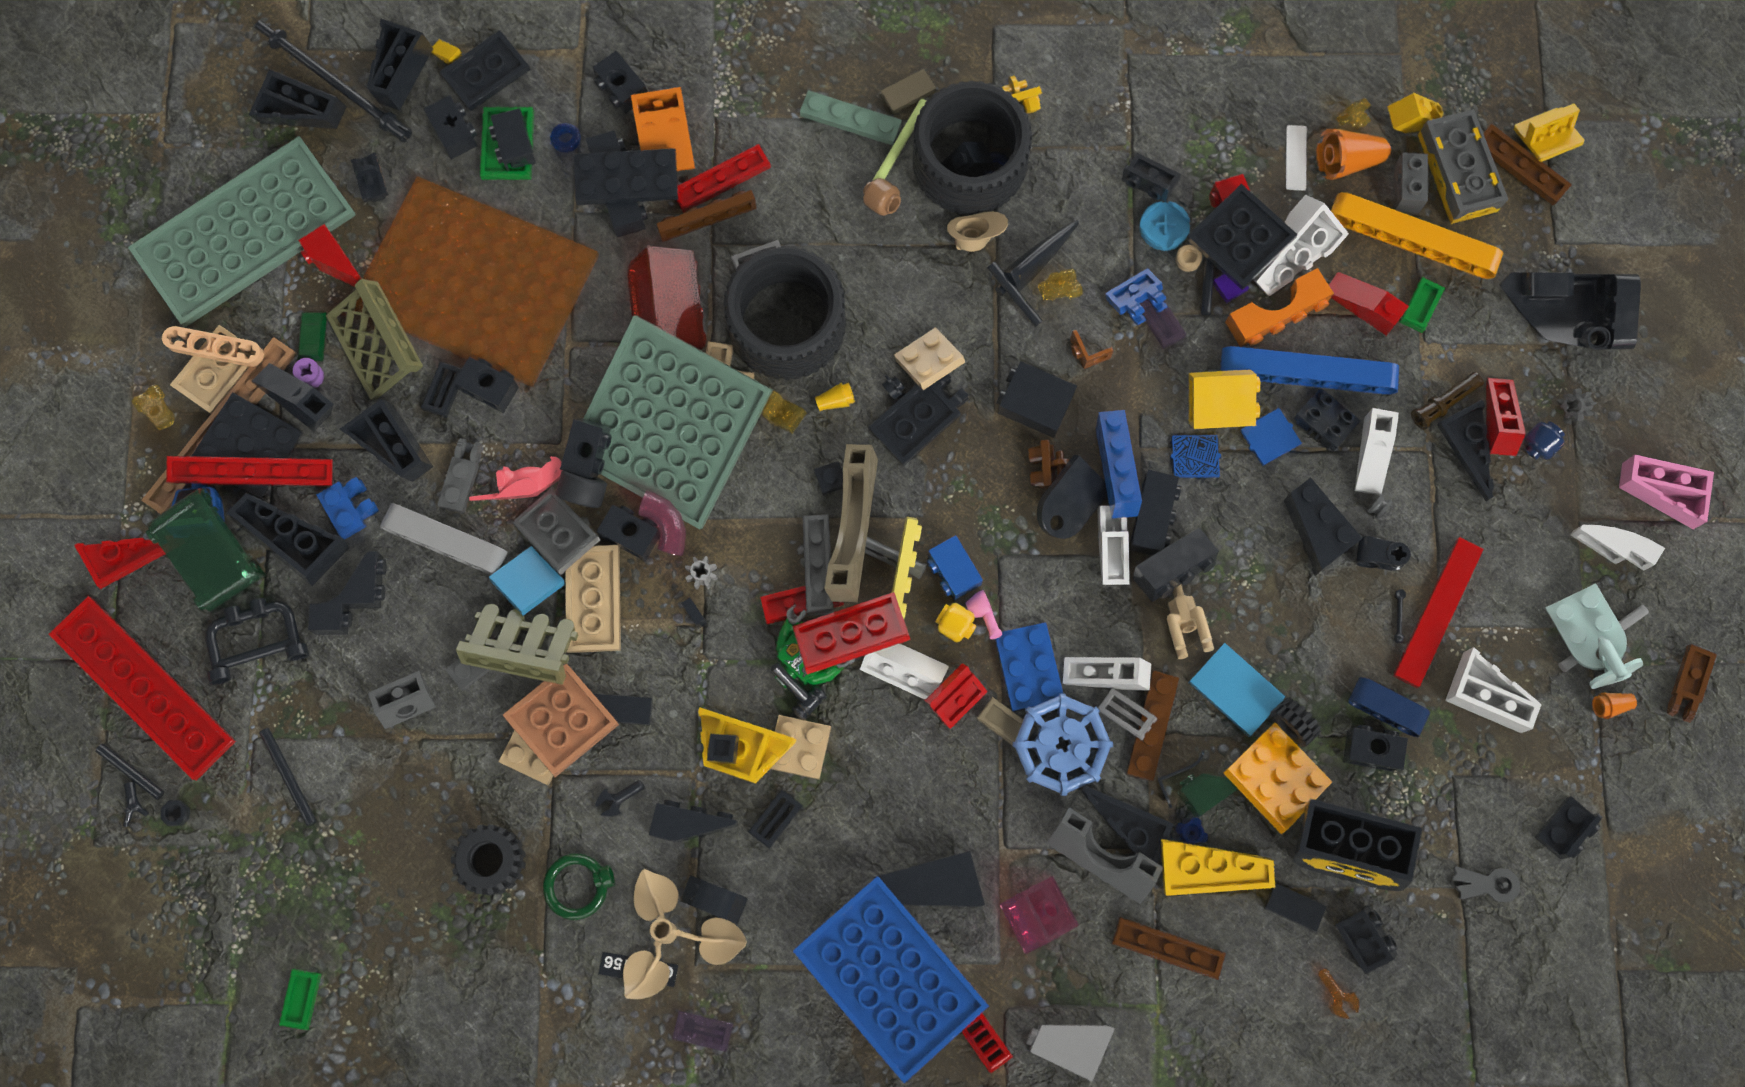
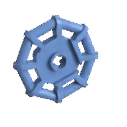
(1057, 759)

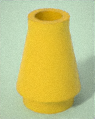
(836, 397)

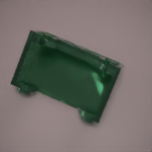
(204, 550)

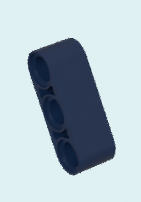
(1389, 707)

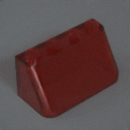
(667, 292)

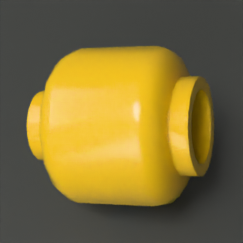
(956, 622)

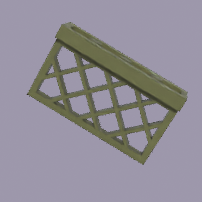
(387, 324)

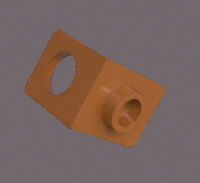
(1079, 352)

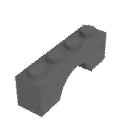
(1130, 875)

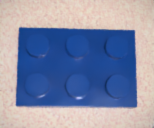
(1028, 666)

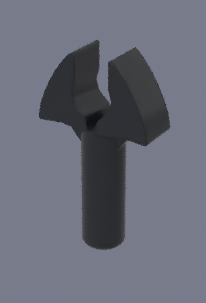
(618, 798)

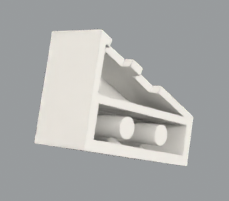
(1490, 694)

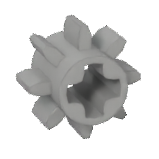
(704, 579)

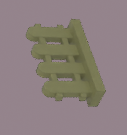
(515, 659)

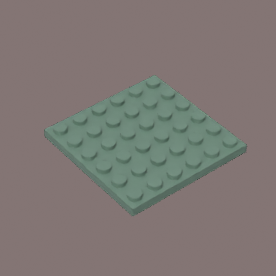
(674, 419)

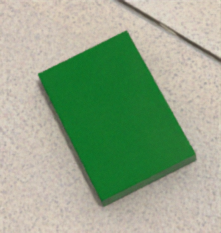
(490, 167)

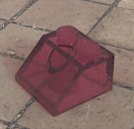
(1039, 915)

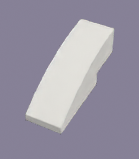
(1619, 545)
(1113, 548)

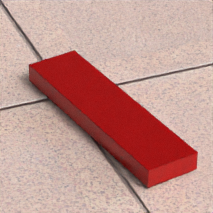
(722, 177)

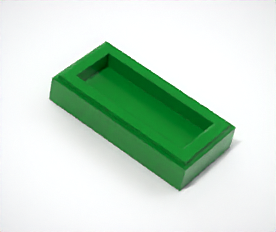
(1422, 305)
(300, 999)

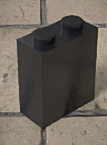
(1036, 399)

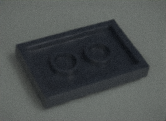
(485, 70)

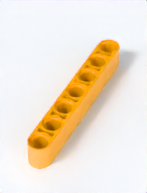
(1417, 235)

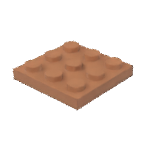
(560, 721)

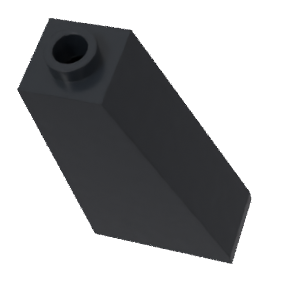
(937, 883)

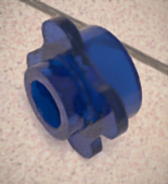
(1193, 825)

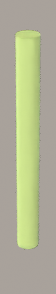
(900, 142)

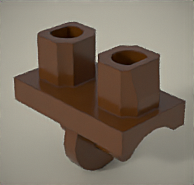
(1046, 455)

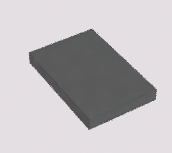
(556, 531)

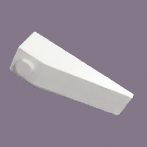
(1317, 237)

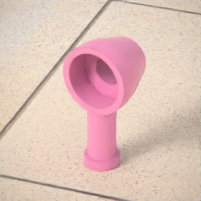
(981, 608)

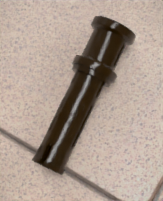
(1439, 406)

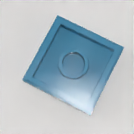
(527, 580)

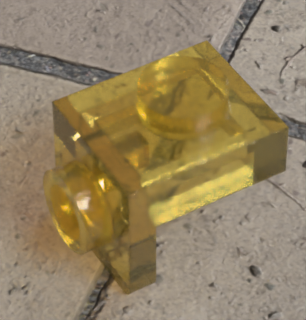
(783, 413)

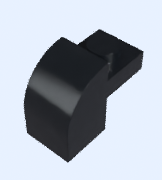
(713, 899)

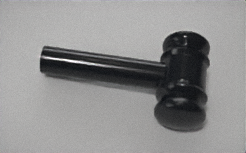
(807, 700)

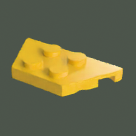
(756, 747)

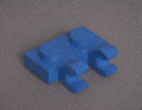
(1135, 290)
(341, 509)

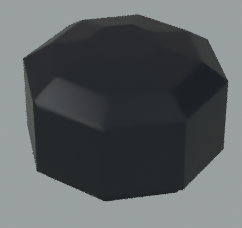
(175, 813)

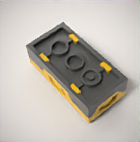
(1462, 166)

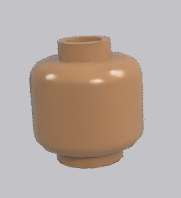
(881, 196)

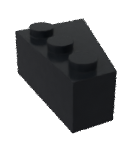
(397, 63)
(295, 104)
(389, 440)
(1320, 525)

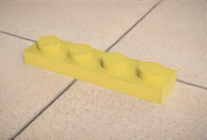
(905, 560)

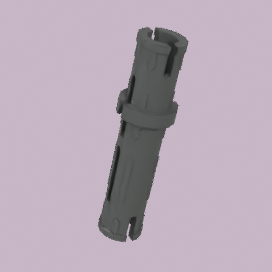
(890, 556)

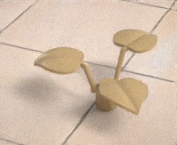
(652, 898)

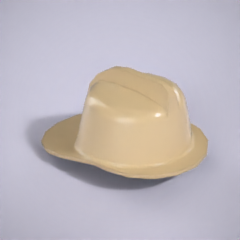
(975, 231)

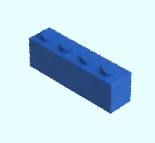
(1118, 464)

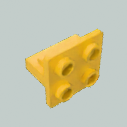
(1551, 132)

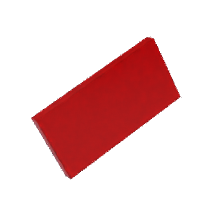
(850, 633)

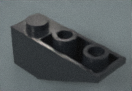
(294, 396)
(682, 824)

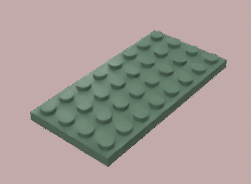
(240, 231)

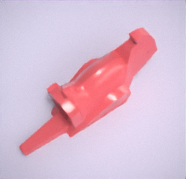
(524, 482)

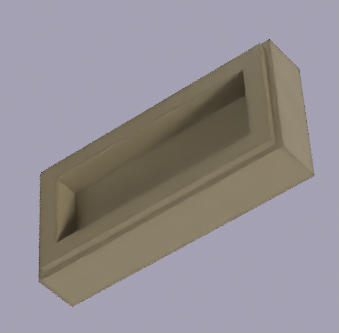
(908, 91)
(1001, 721)

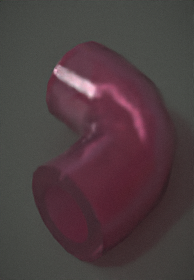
(668, 521)

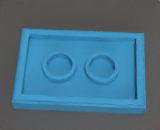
(1236, 689)

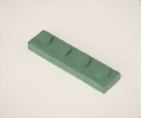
(850, 118)

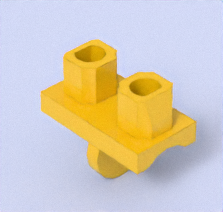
(1029, 97)

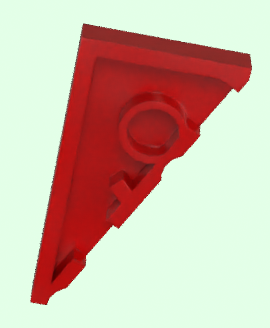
(117, 559)

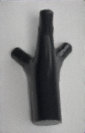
(132, 803)

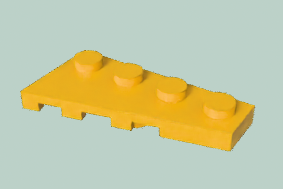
(1207, 869)

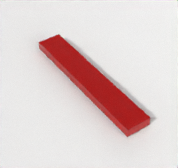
(249, 471)
(1438, 612)

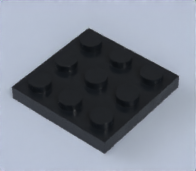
(1241, 236)
(248, 433)

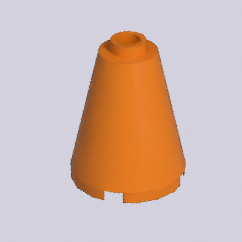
(1349, 152)

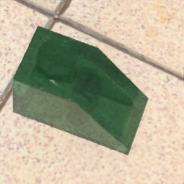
(1204, 792)

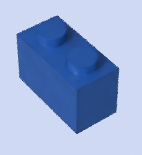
(954, 568)

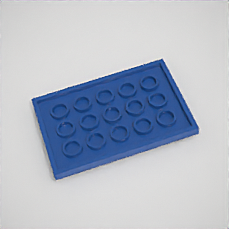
(890, 979)

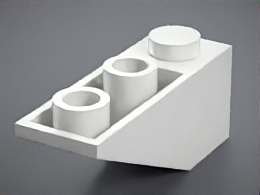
(1375, 450)

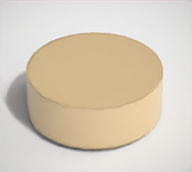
(1188, 258)

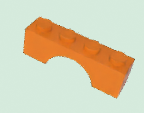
(1252, 322)

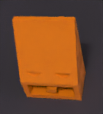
(663, 124)

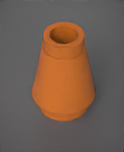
(1612, 704)

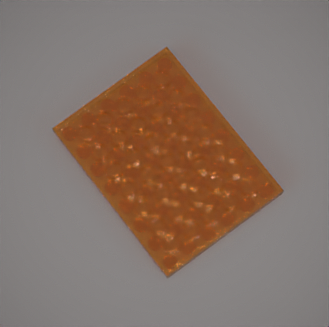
(478, 279)

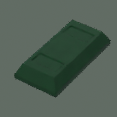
(312, 335)

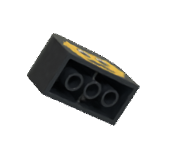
(1357, 846)

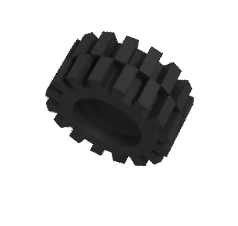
(1296, 722)

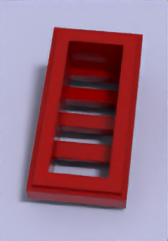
(1001, 1059)

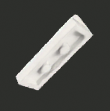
(906, 669)

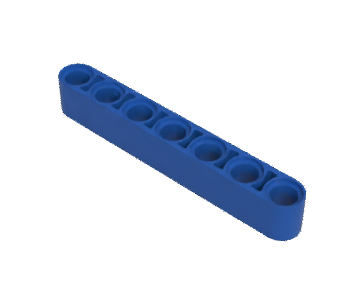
(1313, 370)

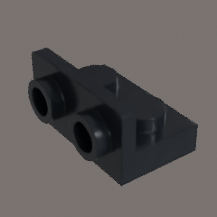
(1568, 829)
(1367, 939)

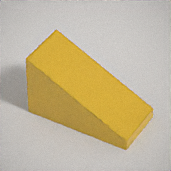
(446, 52)

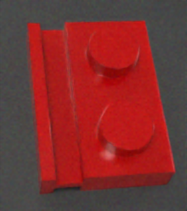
(956, 696)

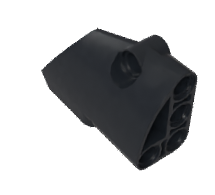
(1573, 306)

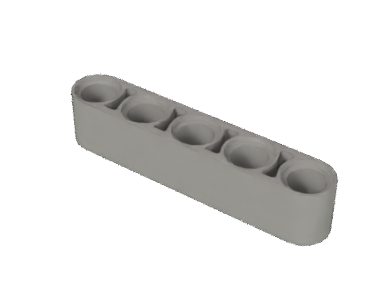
(443, 539)

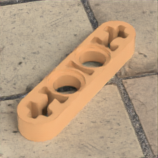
(214, 342)

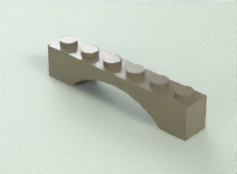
(846, 563)

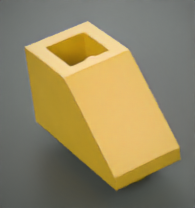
(1412, 113)

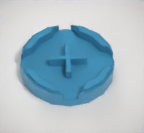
(1164, 225)

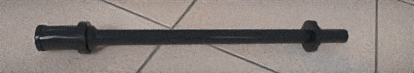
(387, 121)

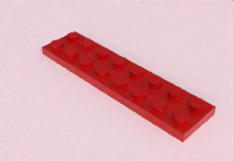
(142, 688)

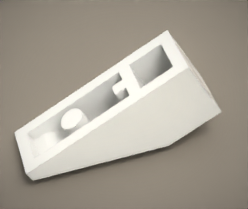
(1107, 672)

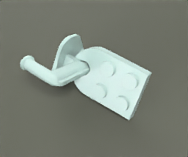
(1590, 626)

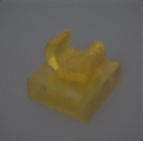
(1355, 114)

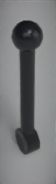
(1399, 595)

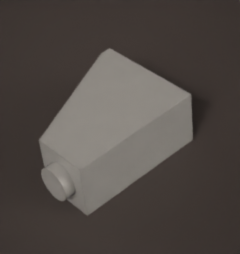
(1071, 1046)

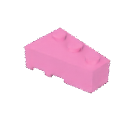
(1669, 487)

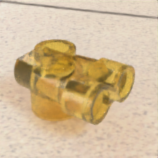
(1060, 285)
(154, 407)

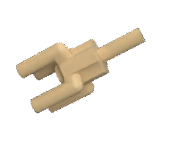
(1185, 618)

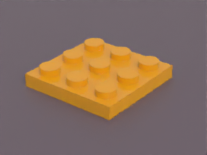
(1277, 777)

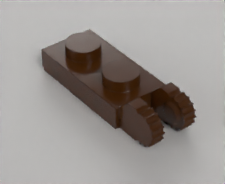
(1691, 681)

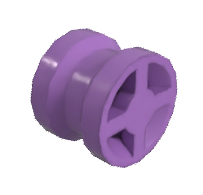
(313, 377)

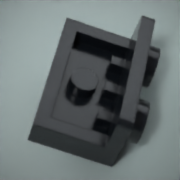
(1150, 177)

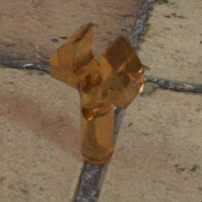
(1338, 995)

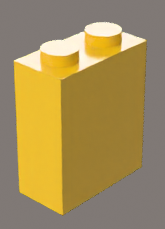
(1223, 399)

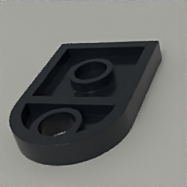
(1071, 498)

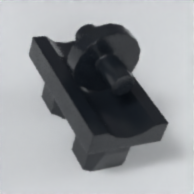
(370, 178)

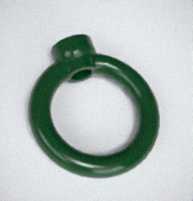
(602, 877)

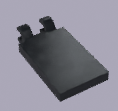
(918, 419)

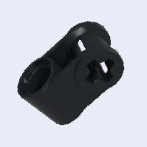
(1378, 553)

